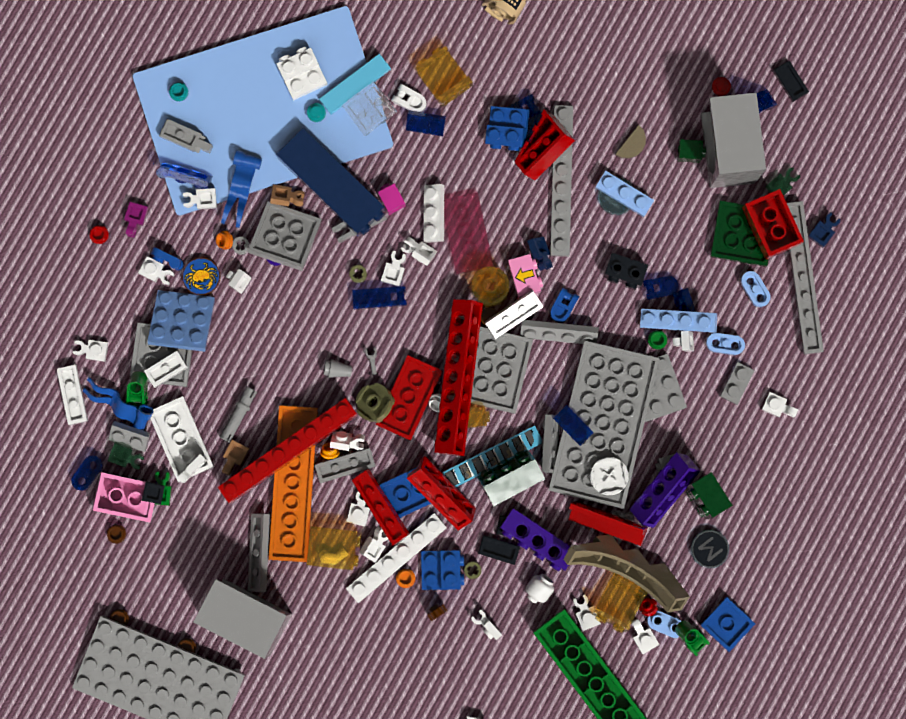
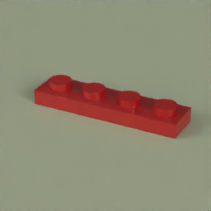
(380, 507)

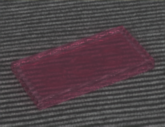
(467, 233)

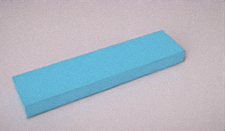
(355, 83)

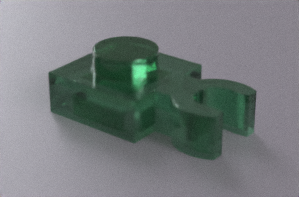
(782, 183)
(122, 455)

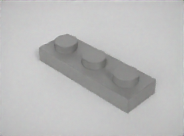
(549, 444)
(345, 465)

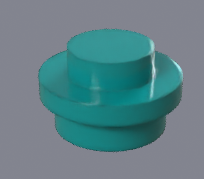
(178, 91)
(316, 112)

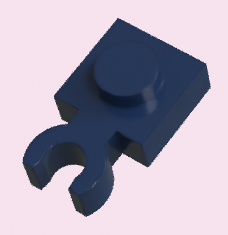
(822, 232)
(540, 251)

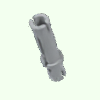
(238, 414)

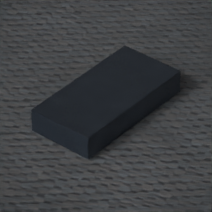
(790, 81)
(499, 550)

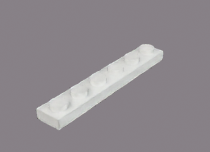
(396, 558)

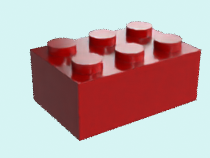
(772, 224)

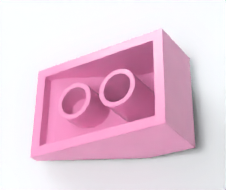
(122, 497)

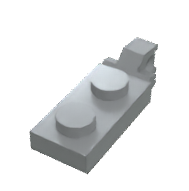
(184, 137)

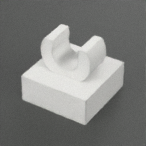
(239, 280)
(685, 341)

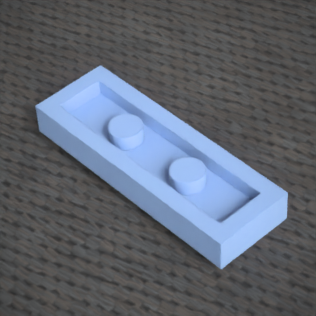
(624, 193)

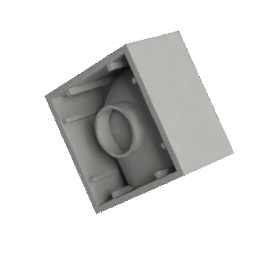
(733, 140)
(242, 618)

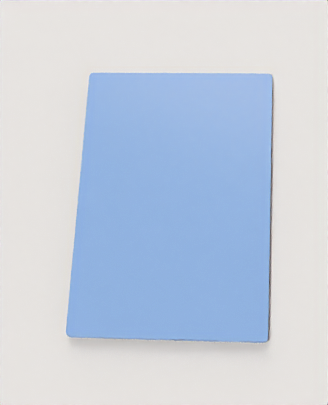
(245, 105)

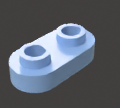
(755, 289)
(725, 342)
(665, 625)

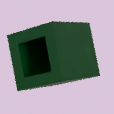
(691, 151)

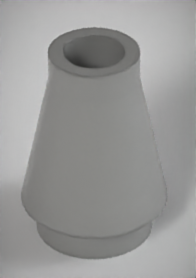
(336, 369)

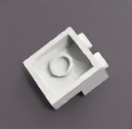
(301, 73)

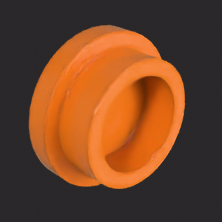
(224, 240)
(405, 578)

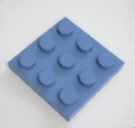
(181, 320)

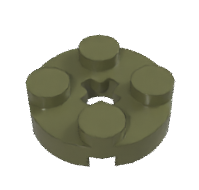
(381, 409)

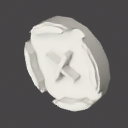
(609, 476)

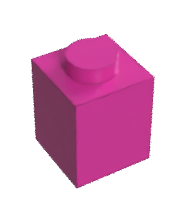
(391, 198)

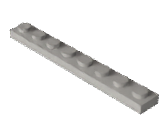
(562, 190)
(804, 286)

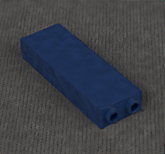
(331, 182)

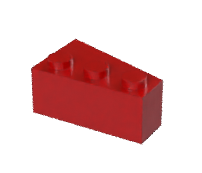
(544, 146)

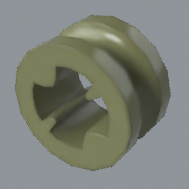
(352, 273)
(471, 564)

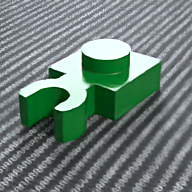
(167, 490)

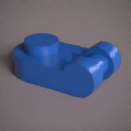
(160, 256)
(560, 311)

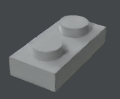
(737, 383)
(129, 436)

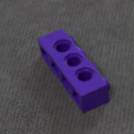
(664, 490)
(515, 519)

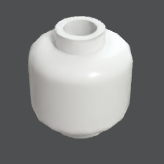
(539, 588)

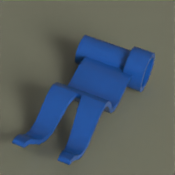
(241, 184)
(122, 410)

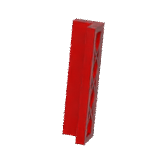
(441, 494)
(607, 523)

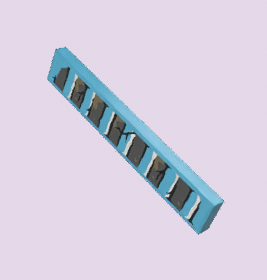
(491, 457)

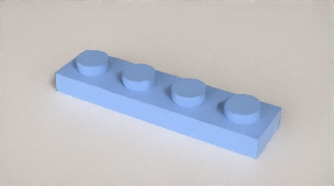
(678, 320)

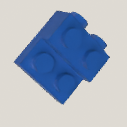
(507, 128)
(442, 570)

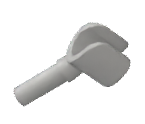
(372, 360)

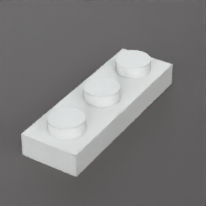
(434, 213)
(513, 314)
(72, 395)

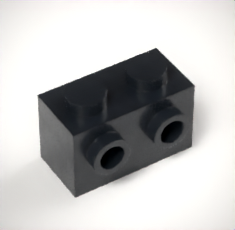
(625, 271)

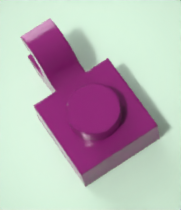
(135, 216)

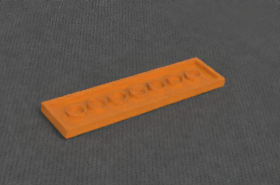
(292, 492)

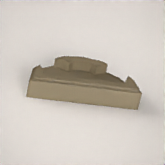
(633, 145)

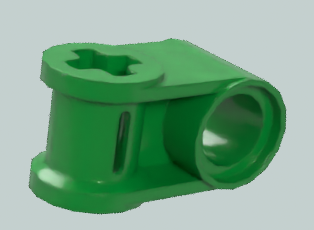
(137, 389)
(691, 637)

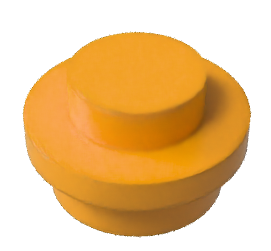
(329, 453)

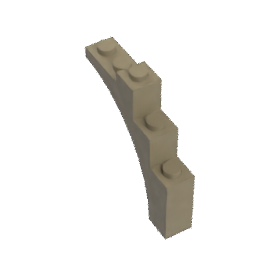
(631, 564)

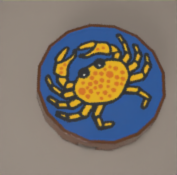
(201, 276)

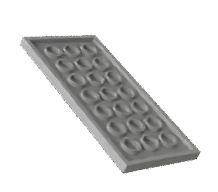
(613, 401)
(154, 676)

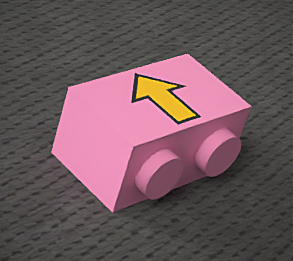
(524, 275)

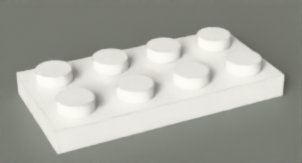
(179, 435)

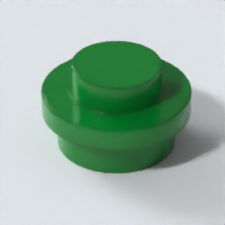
(657, 340)

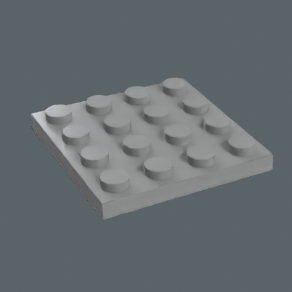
(500, 370)

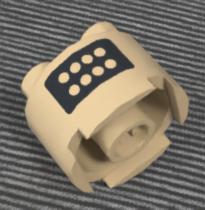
(504, 9)

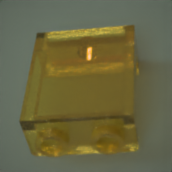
(443, 76)
(333, 548)
(619, 603)

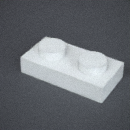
(165, 369)

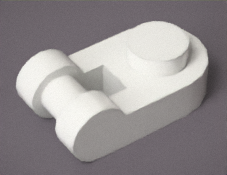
(415, 102)

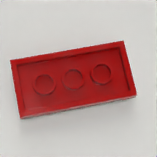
(411, 396)

